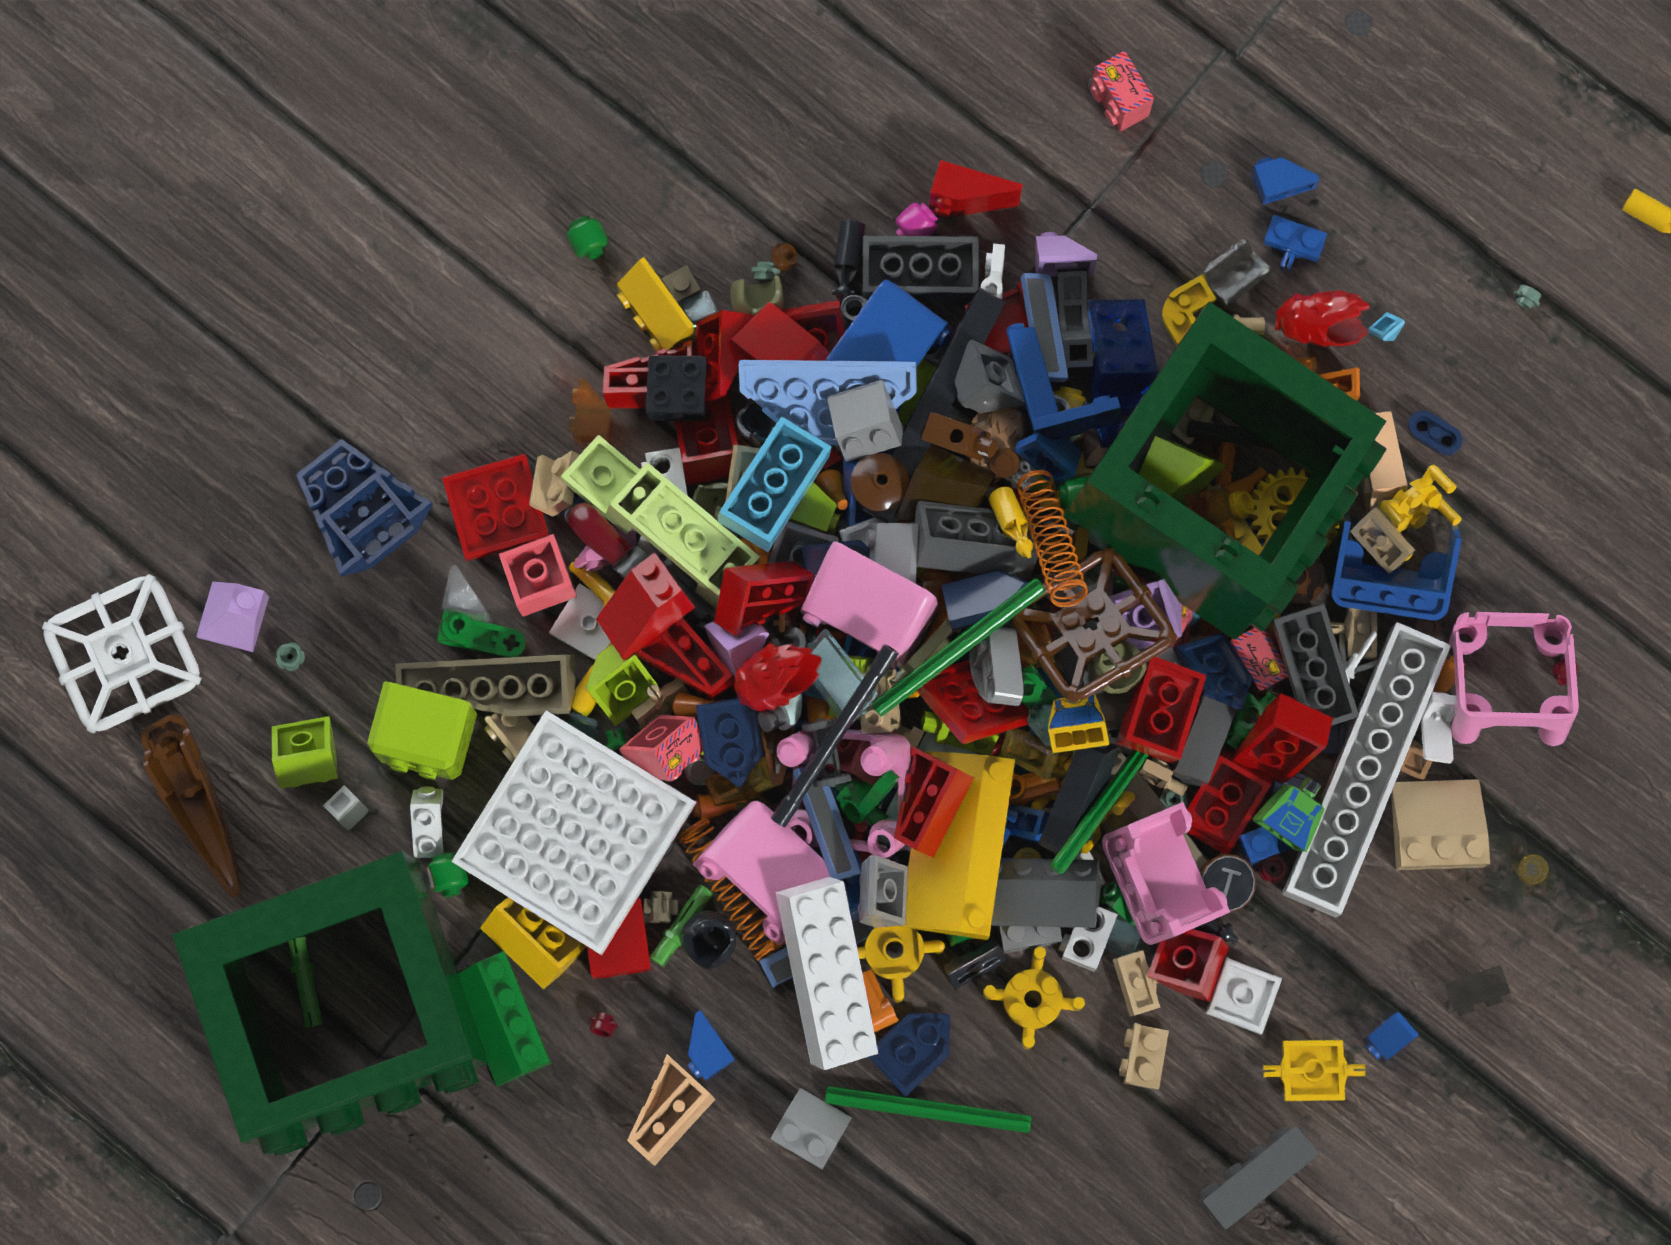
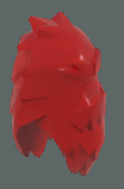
(1323, 318)
(775, 676)

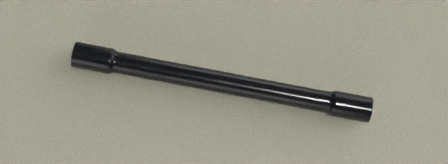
(876, 671)

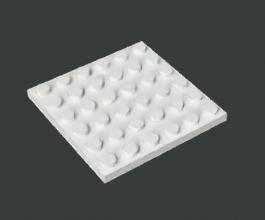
(573, 832)

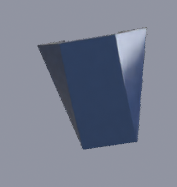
(360, 507)

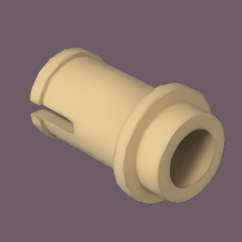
(1255, 324)

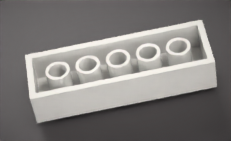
(827, 973)

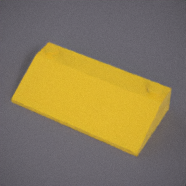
(959, 885)

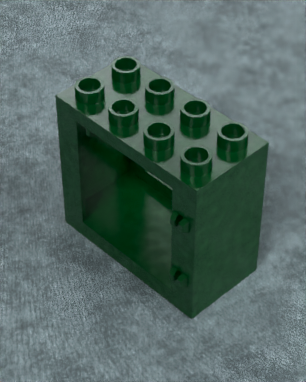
(1277, 404)
(237, 1035)

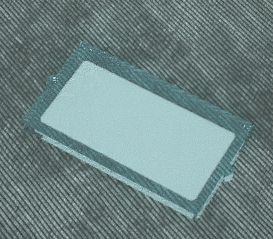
(837, 674)

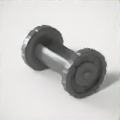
(819, 731)

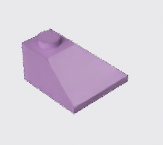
(1061, 252)
(233, 615)

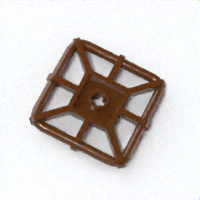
(1110, 630)

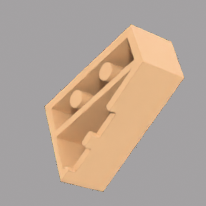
(1389, 473)
(669, 1111)

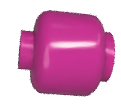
(916, 221)

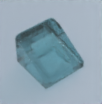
(699, 307)
(1039, 719)
(584, 724)
(1123, 938)

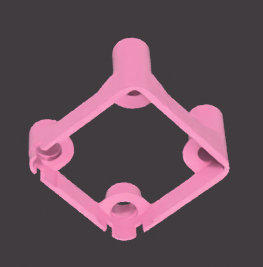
(1475, 712)
(886, 753)

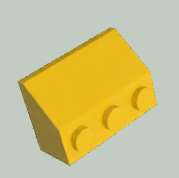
(654, 308)
(532, 941)

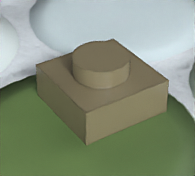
(681, 284)

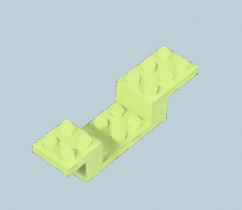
(659, 513)

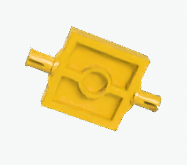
(1313, 1070)

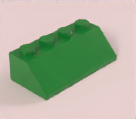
(503, 1019)

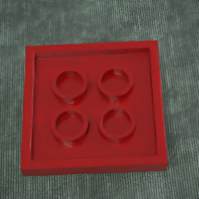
(494, 507)
(964, 711)

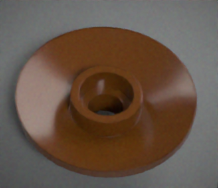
(877, 496)

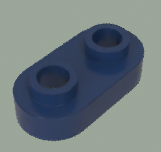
(1435, 431)

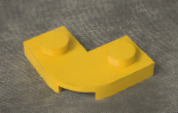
(1182, 304)

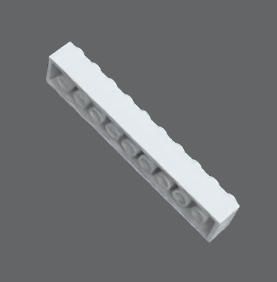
(1367, 769)

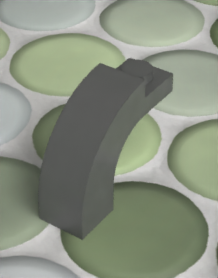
(1074, 317)

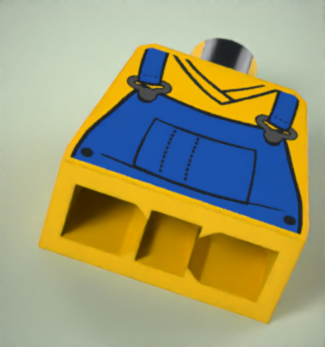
(1077, 725)

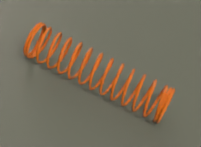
(1074, 582)
(771, 945)

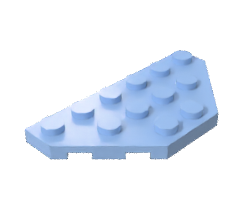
(802, 387)

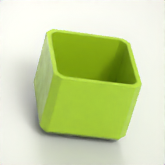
(421, 731)

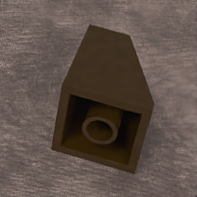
(946, 480)

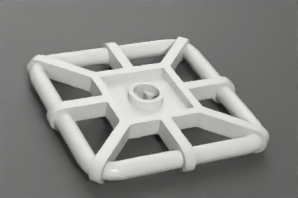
(117, 672)

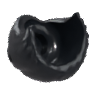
(754, 434)
(709, 939)

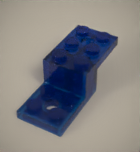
(1122, 359)

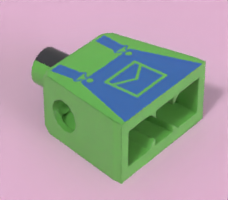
(1292, 814)

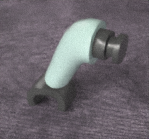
(784, 716)

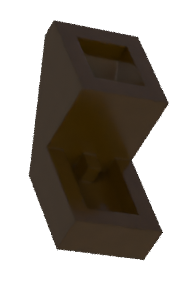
(1079, 541)

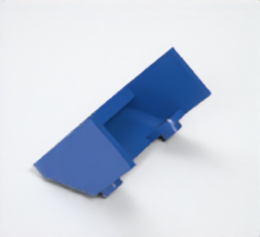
(1403, 591)

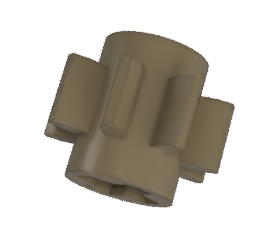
(660, 907)

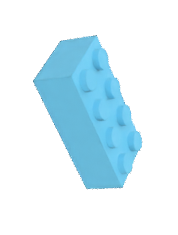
(774, 484)

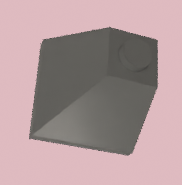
(987, 380)

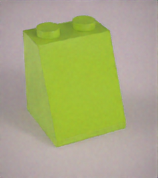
(1178, 469)
(817, 511)

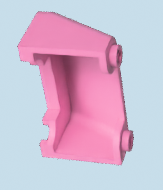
(869, 603)
(761, 861)
(1161, 876)

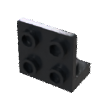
(676, 388)

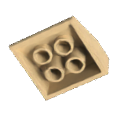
(1439, 825)

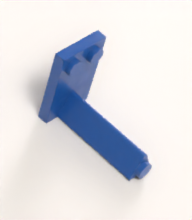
(1040, 397)

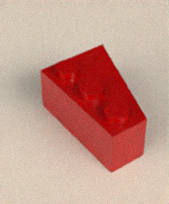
(627, 381)
(758, 592)
(688, 659)
(930, 802)

